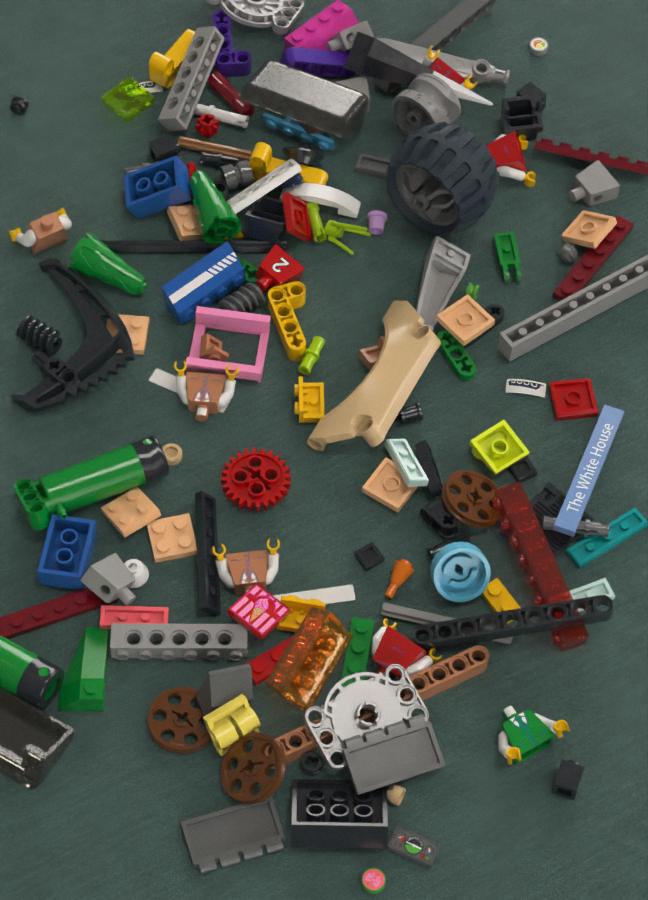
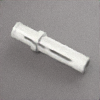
(222, 115)

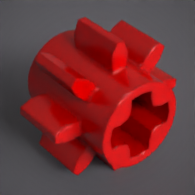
(207, 125)

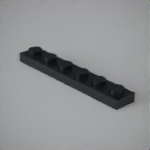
(207, 538)

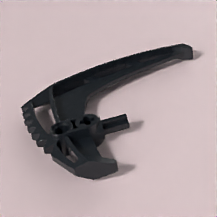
(68, 377)

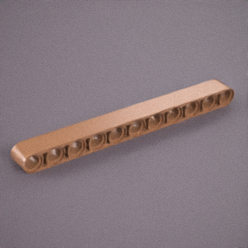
(423, 678)

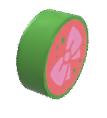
(373, 880)

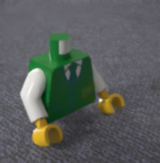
(526, 734)

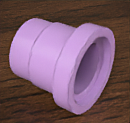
(376, 222)

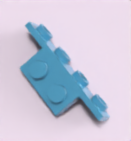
(293, 127)

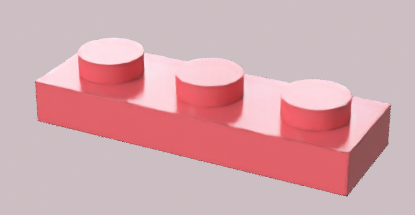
(132, 615)

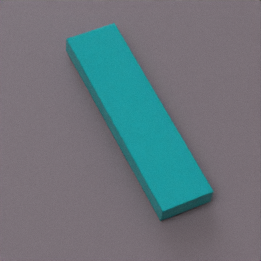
(619, 531)

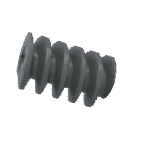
(243, 298)

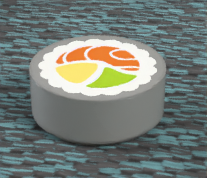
(538, 46)

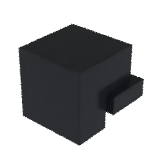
(520, 116)
(266, 220)

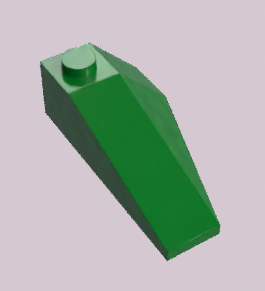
(86, 677)

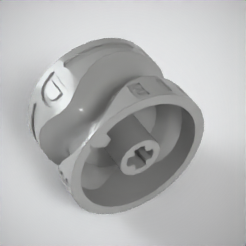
(425, 103)

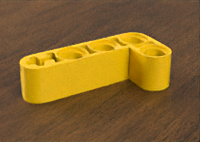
(165, 67)
(263, 163)
(281, 304)

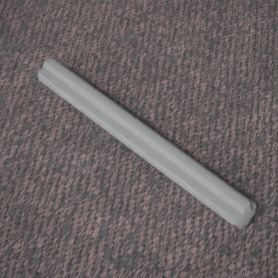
(423, 617)

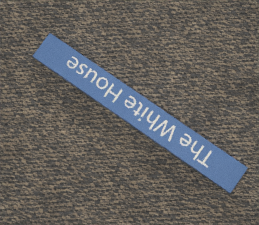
(588, 471)

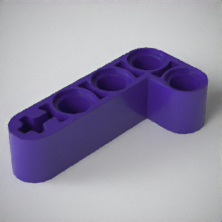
(318, 61)
(230, 62)

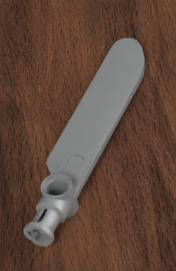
(461, 65)

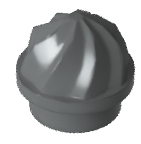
(567, 253)

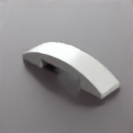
(327, 196)

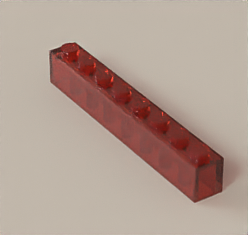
(536, 558)

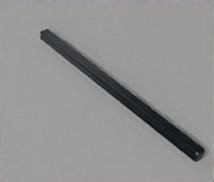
(189, 246)

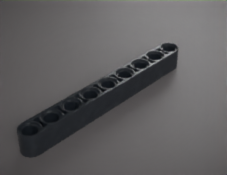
(521, 615)

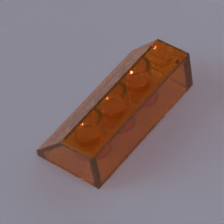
(310, 658)

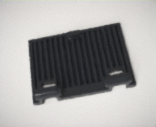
(541, 507)

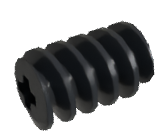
(39, 335)

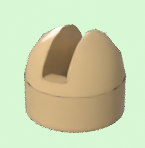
(395, 794)

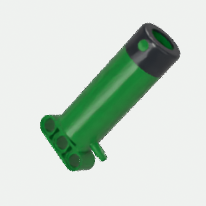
(90, 481)
(28, 674)

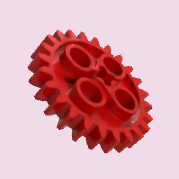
(256, 479)

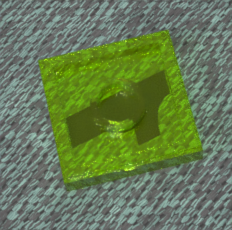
(128, 99)

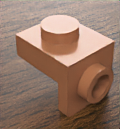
(212, 349)
(370, 355)

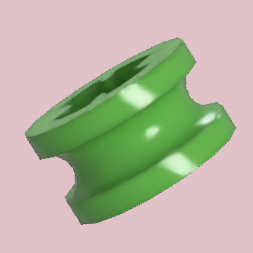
(472, 291)

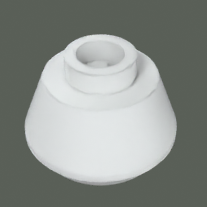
(139, 571)

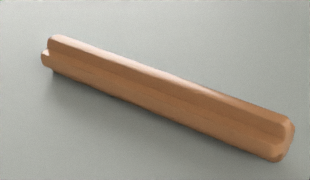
(213, 148)

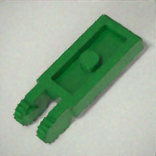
(507, 255)

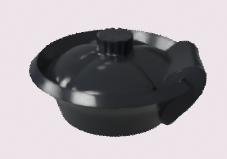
(303, 155)

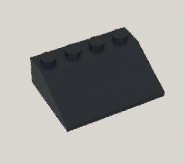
(335, 817)

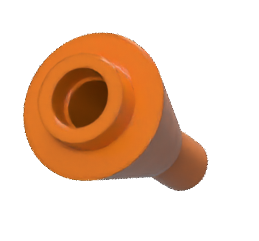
(401, 572)

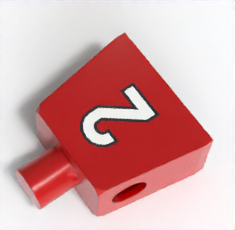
(278, 269)

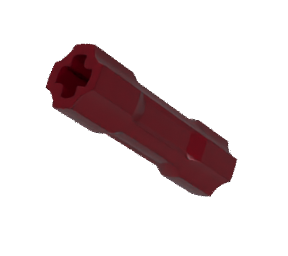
(222, 86)

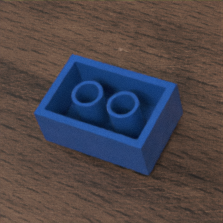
(157, 187)
(67, 552)

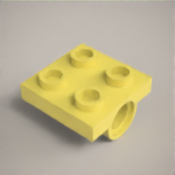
(230, 723)

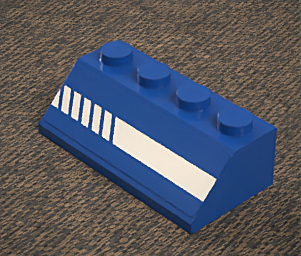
(203, 283)

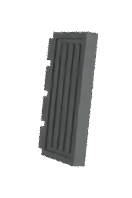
(394, 756)
(233, 832)

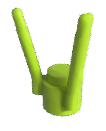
(336, 229)

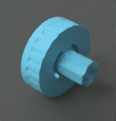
(467, 557)

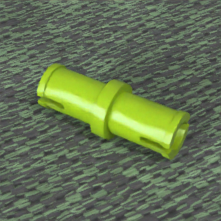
(311, 355)

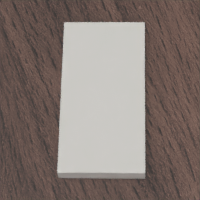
(264, 185)

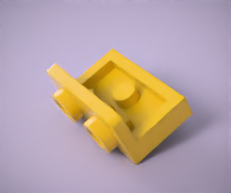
(310, 401)
(299, 609)

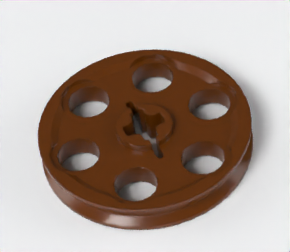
(466, 499)
(170, 724)
(260, 771)

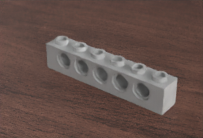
(191, 79)
(169, 634)

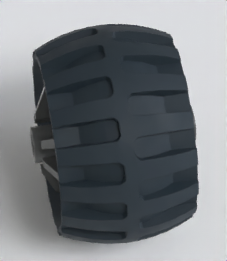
(442, 179)

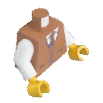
(44, 232)
(205, 391)
(247, 568)

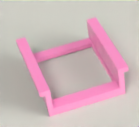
(229, 321)

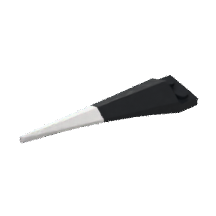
(383, 62)

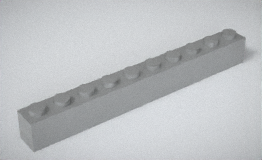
(574, 310)

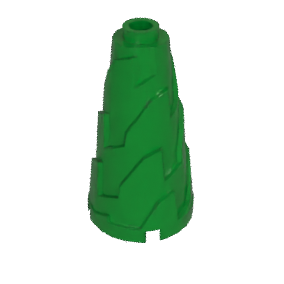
(214, 214)
(101, 263)

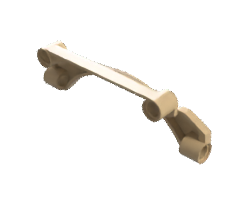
(382, 393)

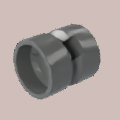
(237, 175)

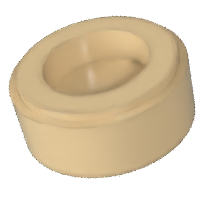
(173, 453)

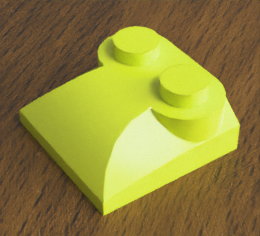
(498, 447)

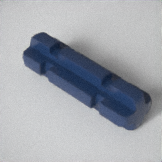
(296, 180)

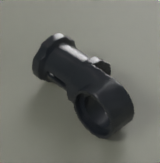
(410, 413)

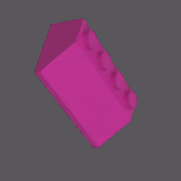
(322, 27)

